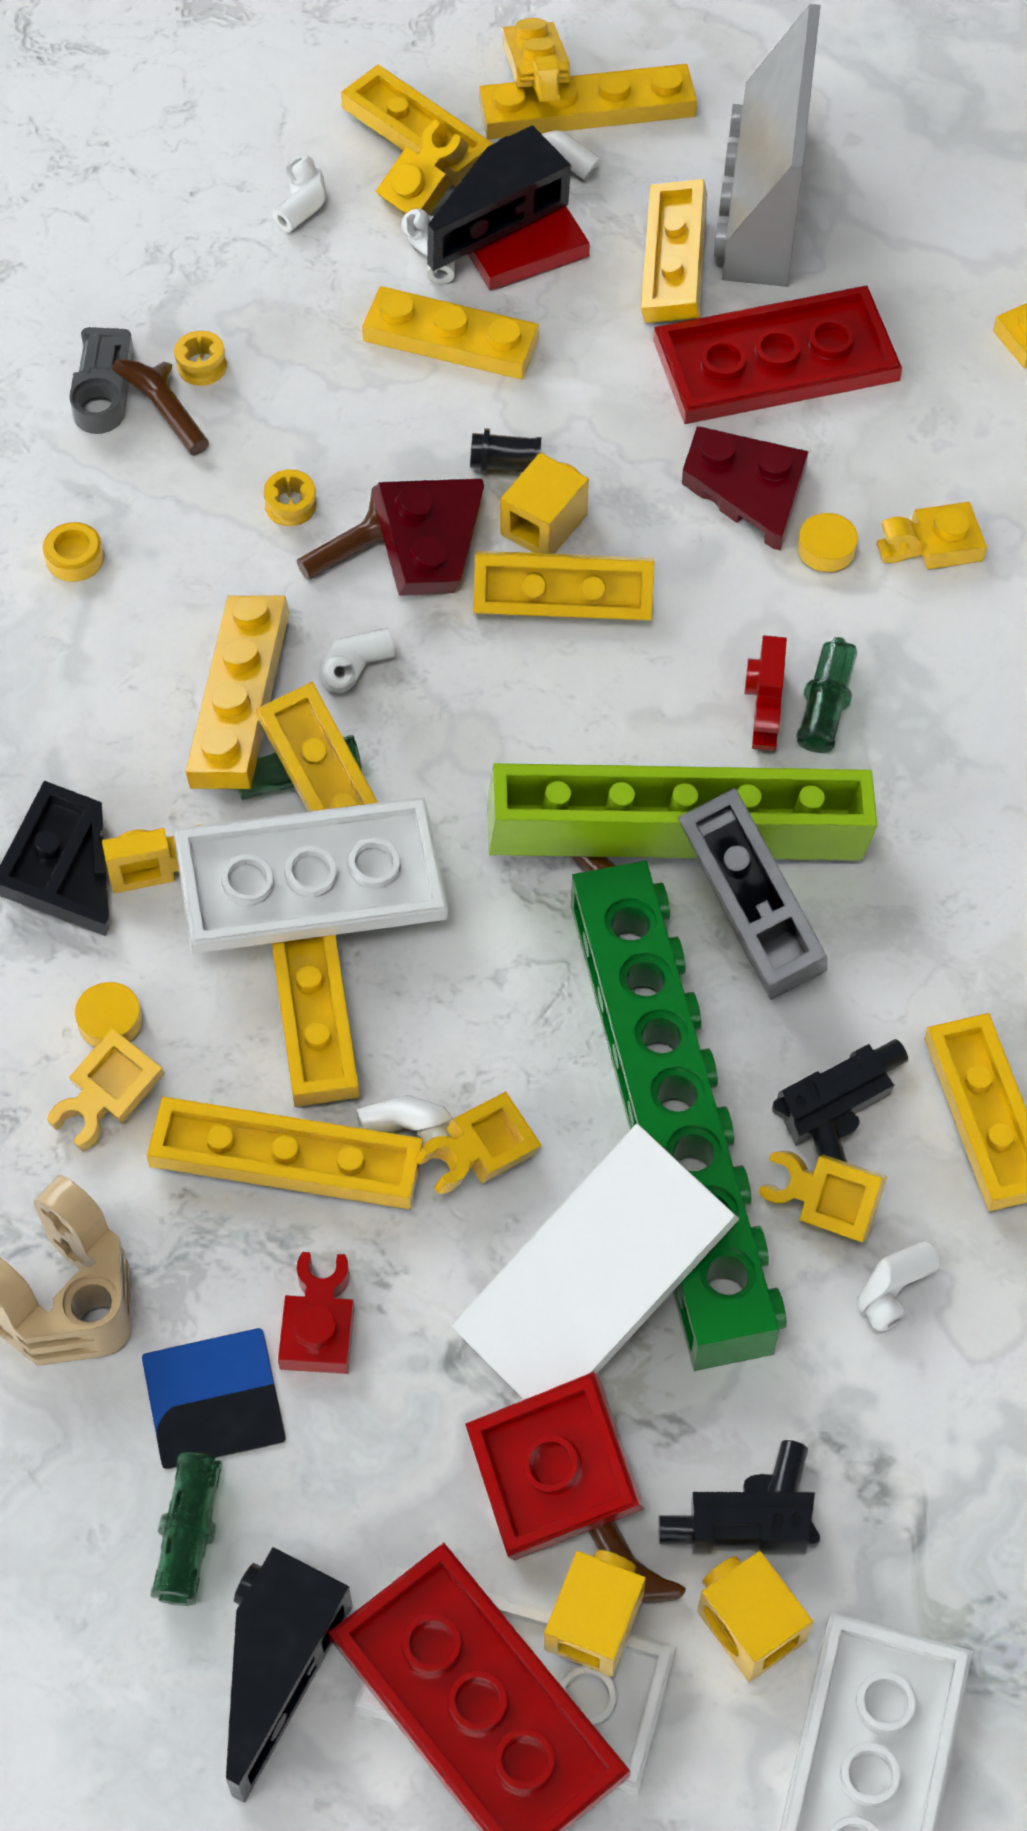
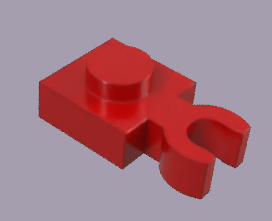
(766, 681)
(317, 1325)

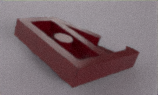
(746, 479)
(427, 531)

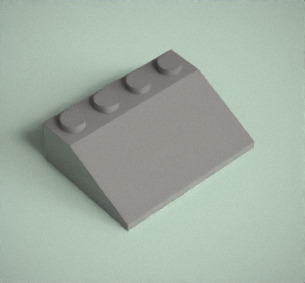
(768, 160)

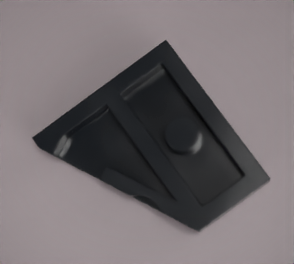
(60, 859)

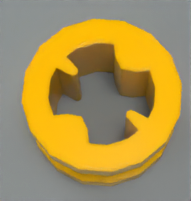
(200, 372)
(287, 482)

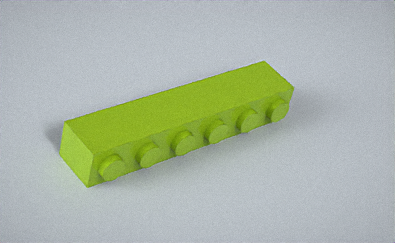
(638, 809)

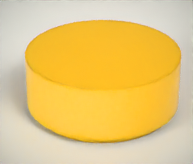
(827, 542)
(73, 551)
(108, 1007)

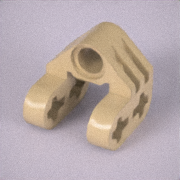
(103, 1280)

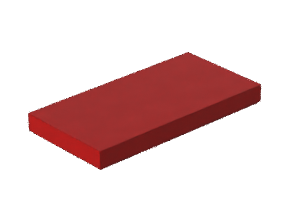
(776, 354)
(477, 1701)

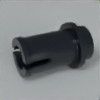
(502, 452)

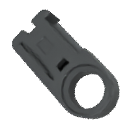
(98, 379)

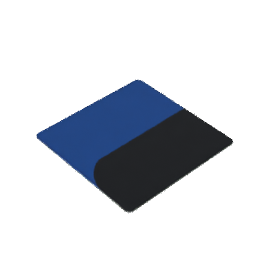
(213, 1397)

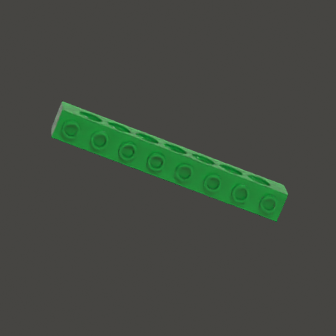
(621, 900)

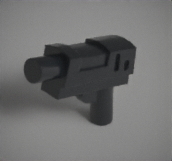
(827, 1102)
(762, 1518)

